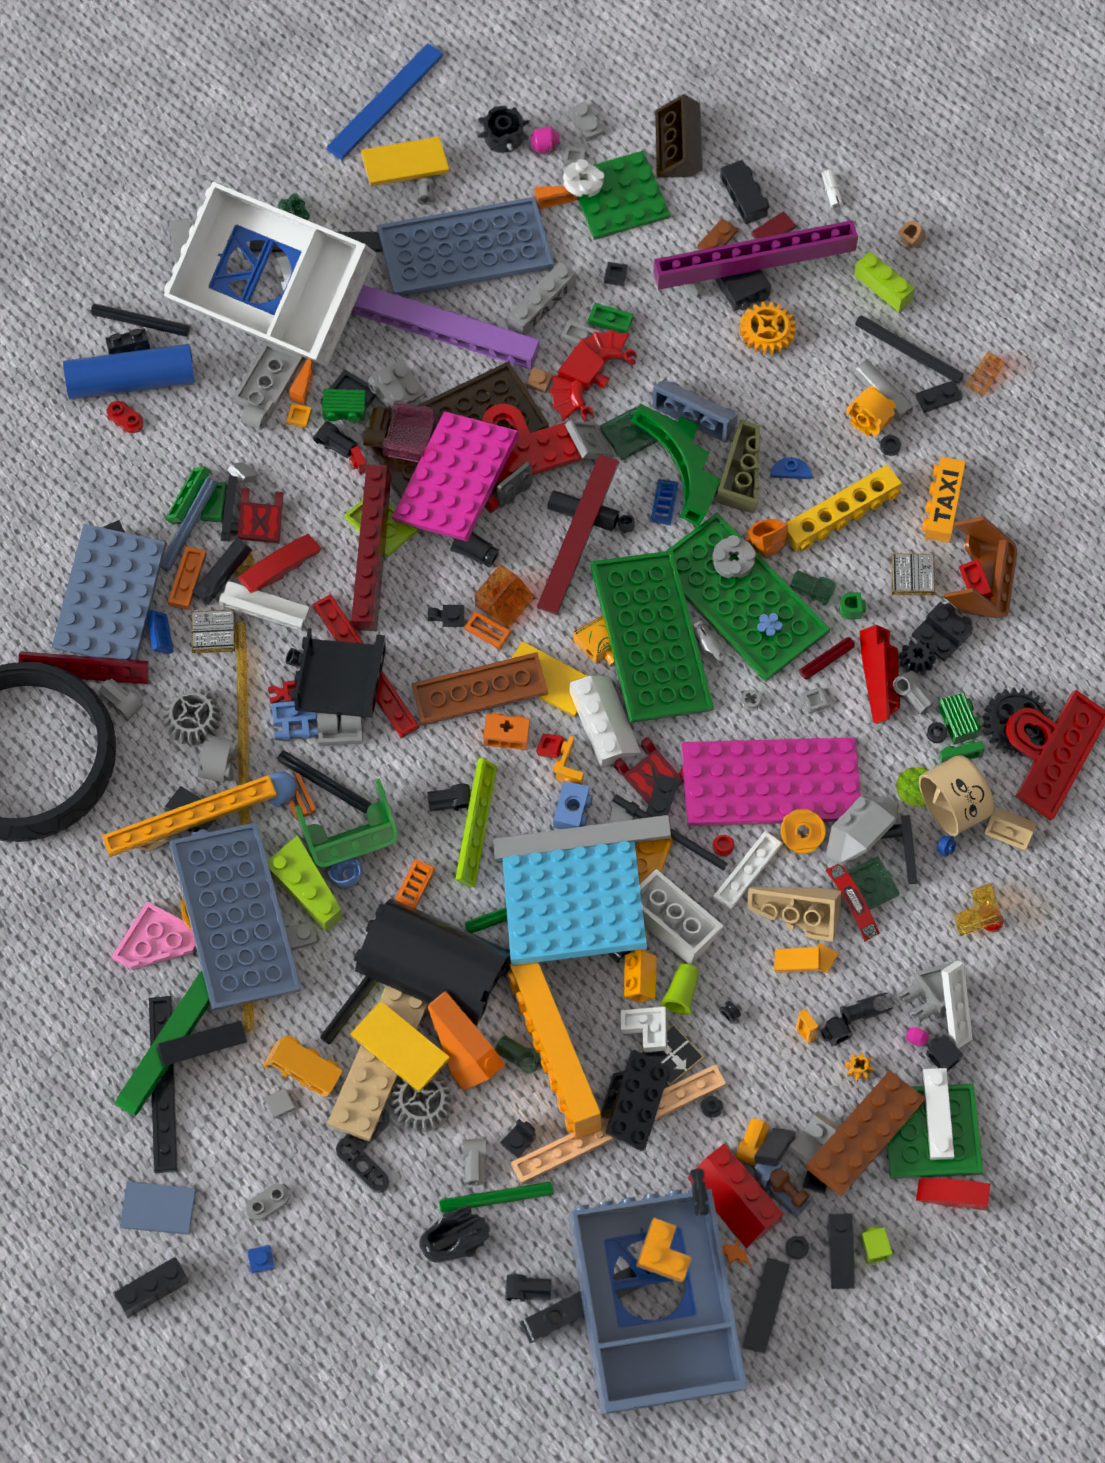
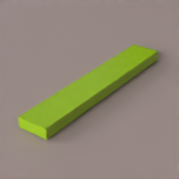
(476, 823)

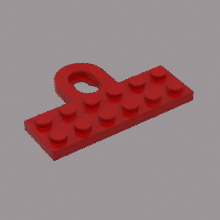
(542, 449)
(1061, 755)

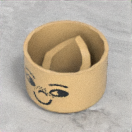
(956, 794)

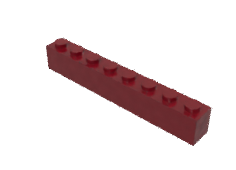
(371, 548)

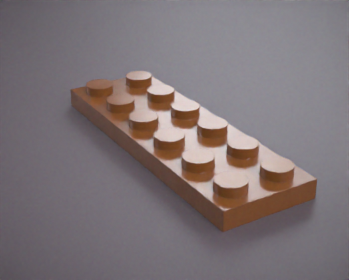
(479, 688)
(865, 1133)

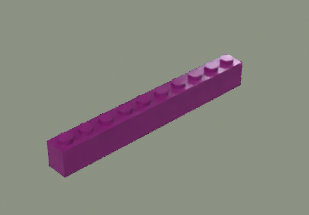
(755, 254)

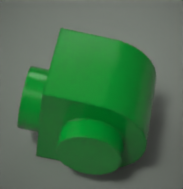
(852, 606)

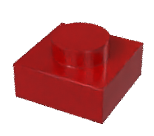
(357, 460)
(550, 745)

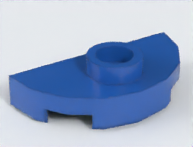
(791, 468)

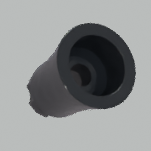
(476, 549)

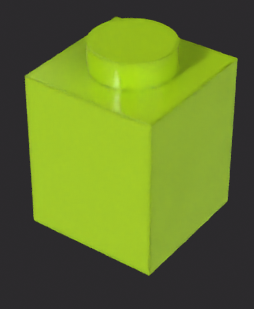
(876, 1245)

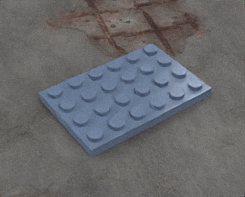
(109, 594)

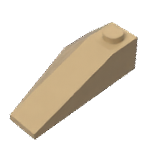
(806, 908)

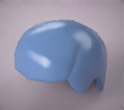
(284, 786)
(353, 869)

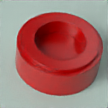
(492, 504)

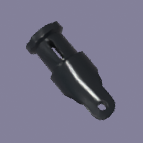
(863, 1009)

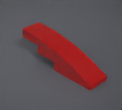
(278, 563)

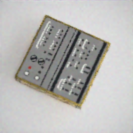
(912, 574)
(213, 631)

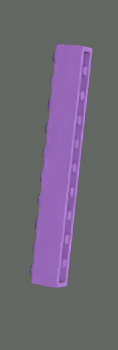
(446, 326)

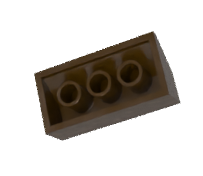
(678, 138)

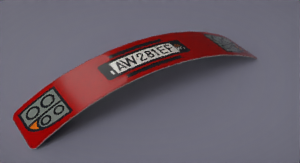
(854, 901)

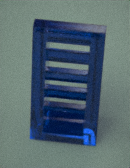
(665, 489)

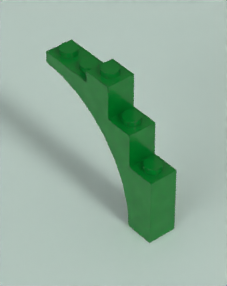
(690, 459)

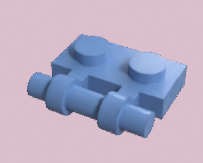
(285, 715)

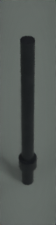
(634, 810)

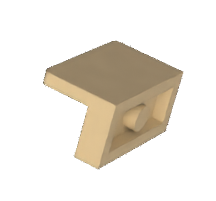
(1010, 828)

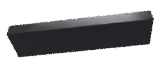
(201, 1043)
(766, 1305)

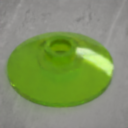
(907, 789)

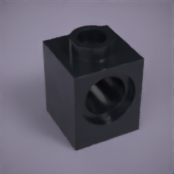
(943, 1053)

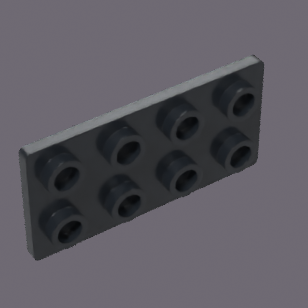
(634, 1099)

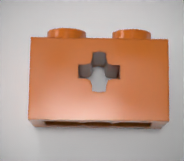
(515, 737)

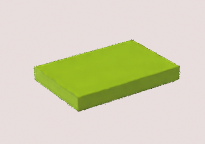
(396, 532)

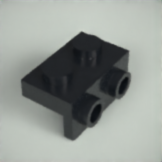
(128, 342)

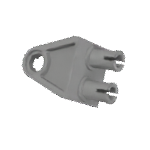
(929, 986)

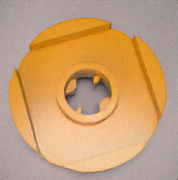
(793, 839)

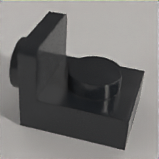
(519, 1138)

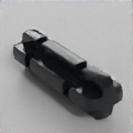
(699, 1192)

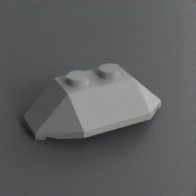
(861, 828)

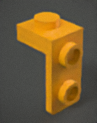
(564, 773)

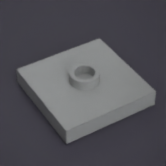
(588, 439)

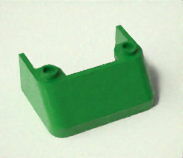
(355, 842)

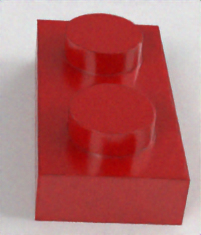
(975, 578)

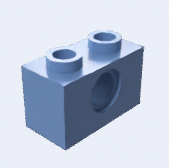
(571, 795)

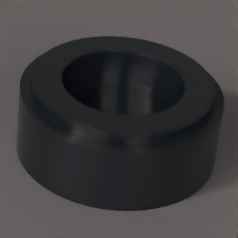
(890, 445)
(797, 1247)

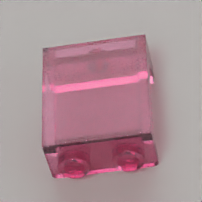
(409, 431)

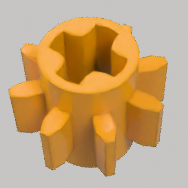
(858, 1073)

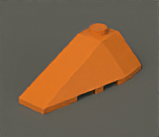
(470, 1053)

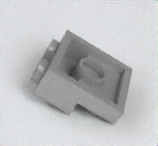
(395, 385)

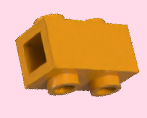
(640, 976)

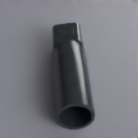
(568, 504)
(222, 571)

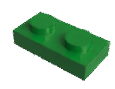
(610, 318)
(969, 750)

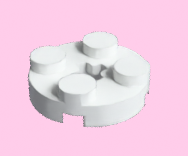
(583, 169)

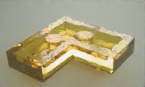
(984, 912)

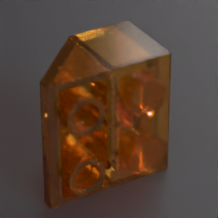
(503, 596)

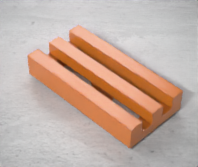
(486, 638)
(297, 777)

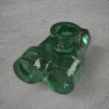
(294, 205)

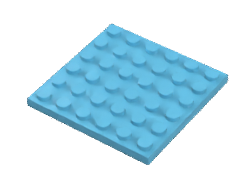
(573, 903)

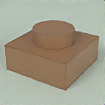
(539, 380)

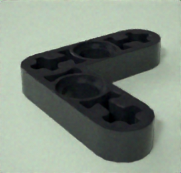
(357, 1147)

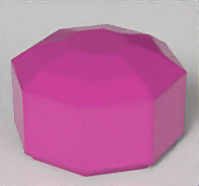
(917, 1036)

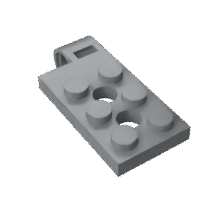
(262, 400)

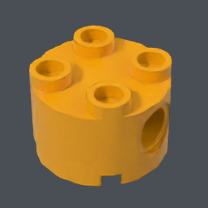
(871, 411)

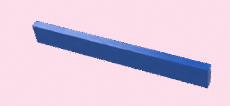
(384, 101)

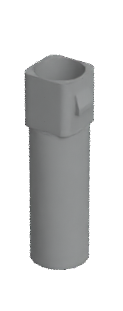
(870, 376)

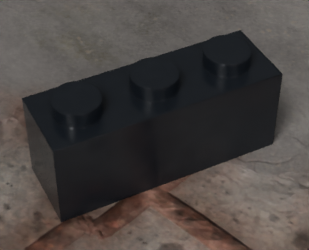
(744, 191)
(151, 1287)

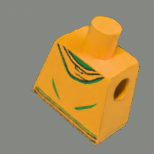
(594, 641)

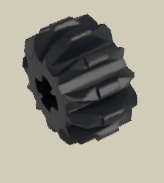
(911, 663)

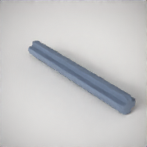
(188, 523)

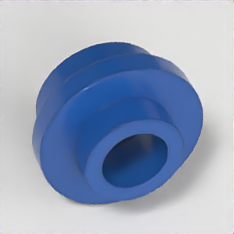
(946, 845)

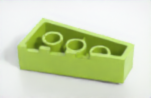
(302, 881)

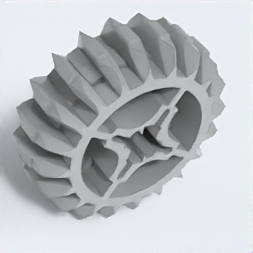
(178, 726)
(414, 1104)

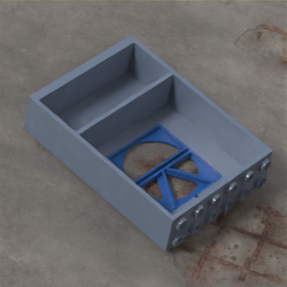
(664, 1359)

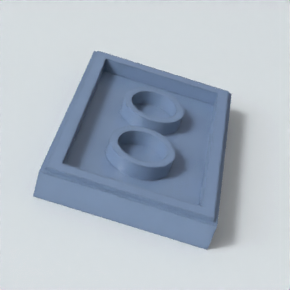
(158, 1208)

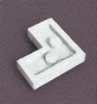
(651, 1023)

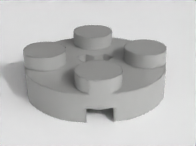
(733, 568)

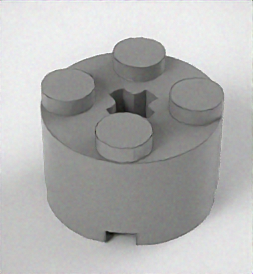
(217, 758)

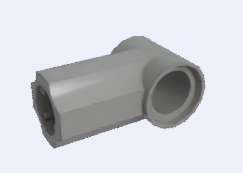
(914, 693)
(123, 701)
(474, 1155)

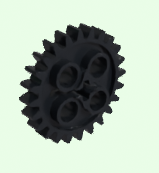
(1012, 703)

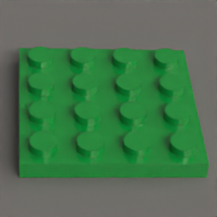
(626, 197)
(910, 1151)

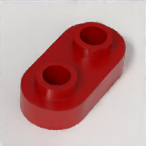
(124, 416)

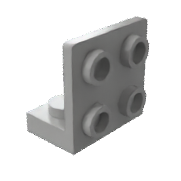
(813, 1137)

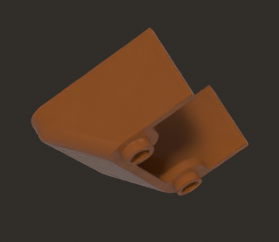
(998, 559)

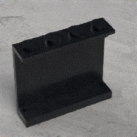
(338, 676)

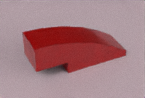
(953, 1193)

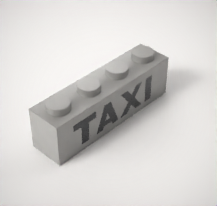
(541, 299)

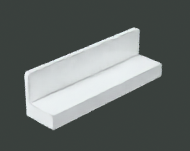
(264, 606)

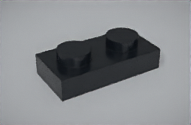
(938, 396)
(662, 795)

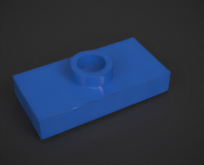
(159, 632)

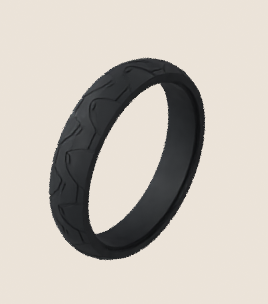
(94, 786)

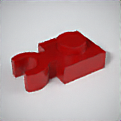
(282, 693)

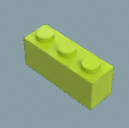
(884, 281)

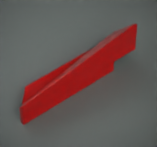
(880, 671)

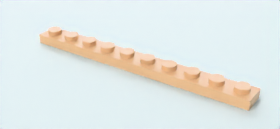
(569, 1148)

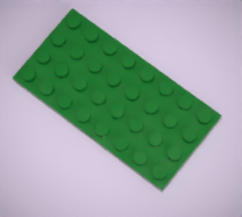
(737, 603)
(651, 636)

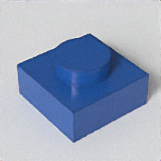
(260, 1259)

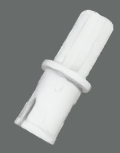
(832, 189)

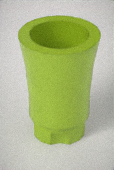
(681, 990)

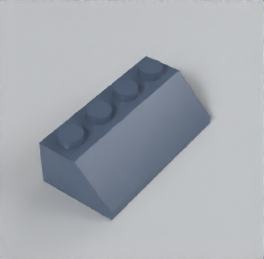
(677, 402)

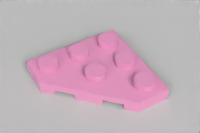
(154, 939)

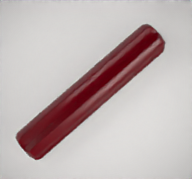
(827, 658)

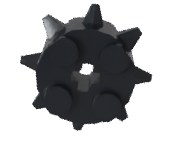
(503, 129)

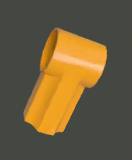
(753, 1139)

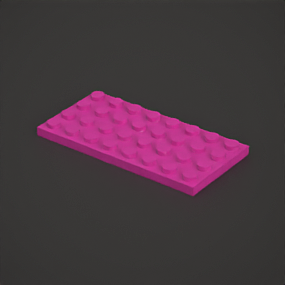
(768, 779)

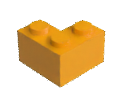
(658, 1257)

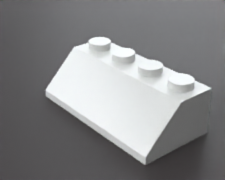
(603, 719)
(676, 918)

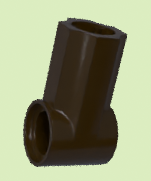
(377, 428)

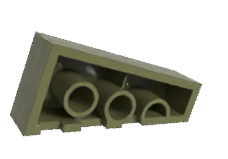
(740, 475)

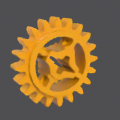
(767, 328)

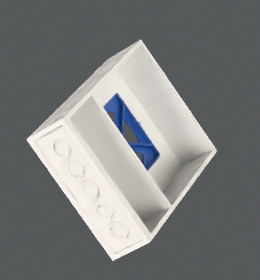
(322, 283)

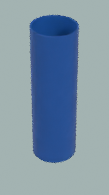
(128, 371)

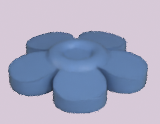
(769, 624)

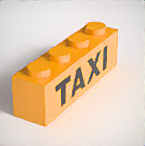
(944, 500)

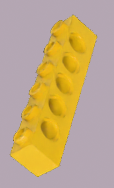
(846, 499)

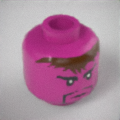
(545, 140)

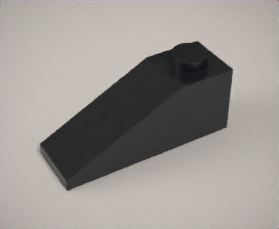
(841, 1250)

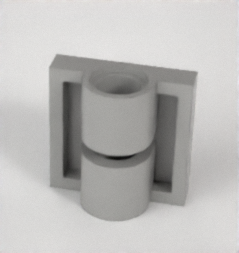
(339, 729)

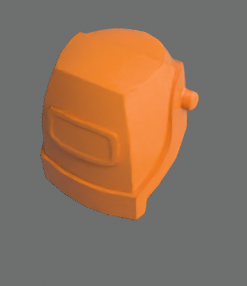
(767, 536)

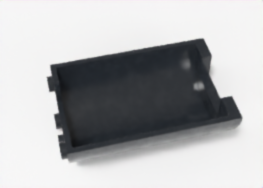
(431, 957)

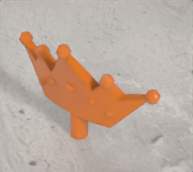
(734, 1253)

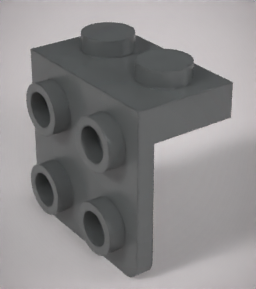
(513, 485)

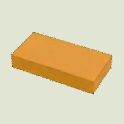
(797, 959)
(806, 1026)

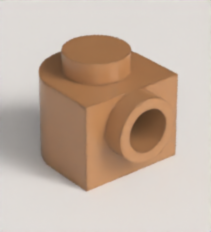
(912, 234)

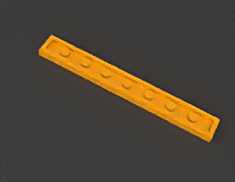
(189, 816)

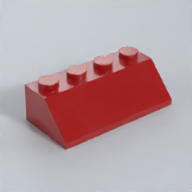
(738, 1197)

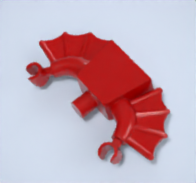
(584, 369)

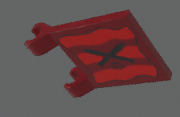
(258, 520)
(644, 774)

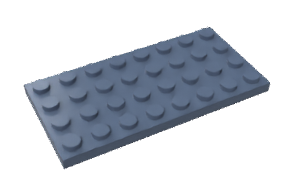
(464, 246)
(235, 916)

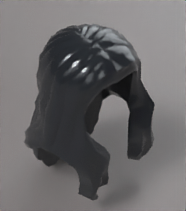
(454, 1236)

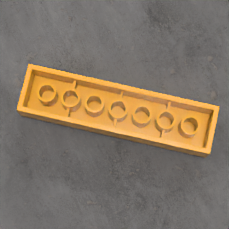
(555, 1049)

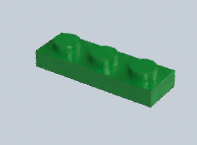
(187, 494)

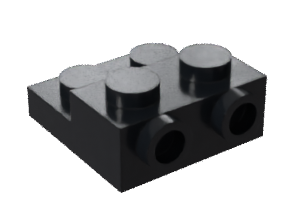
(944, 630)

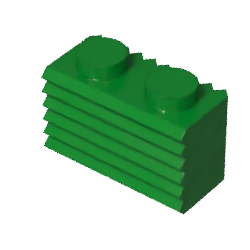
(344, 405)
(959, 718)

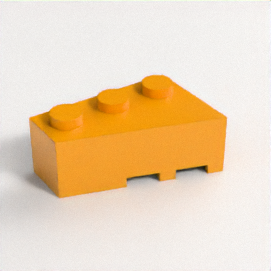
(303, 1065)

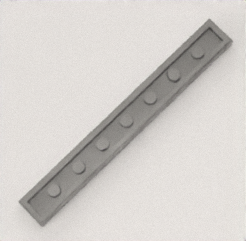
(586, 836)

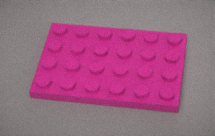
(455, 476)

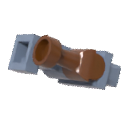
(781, 1189)

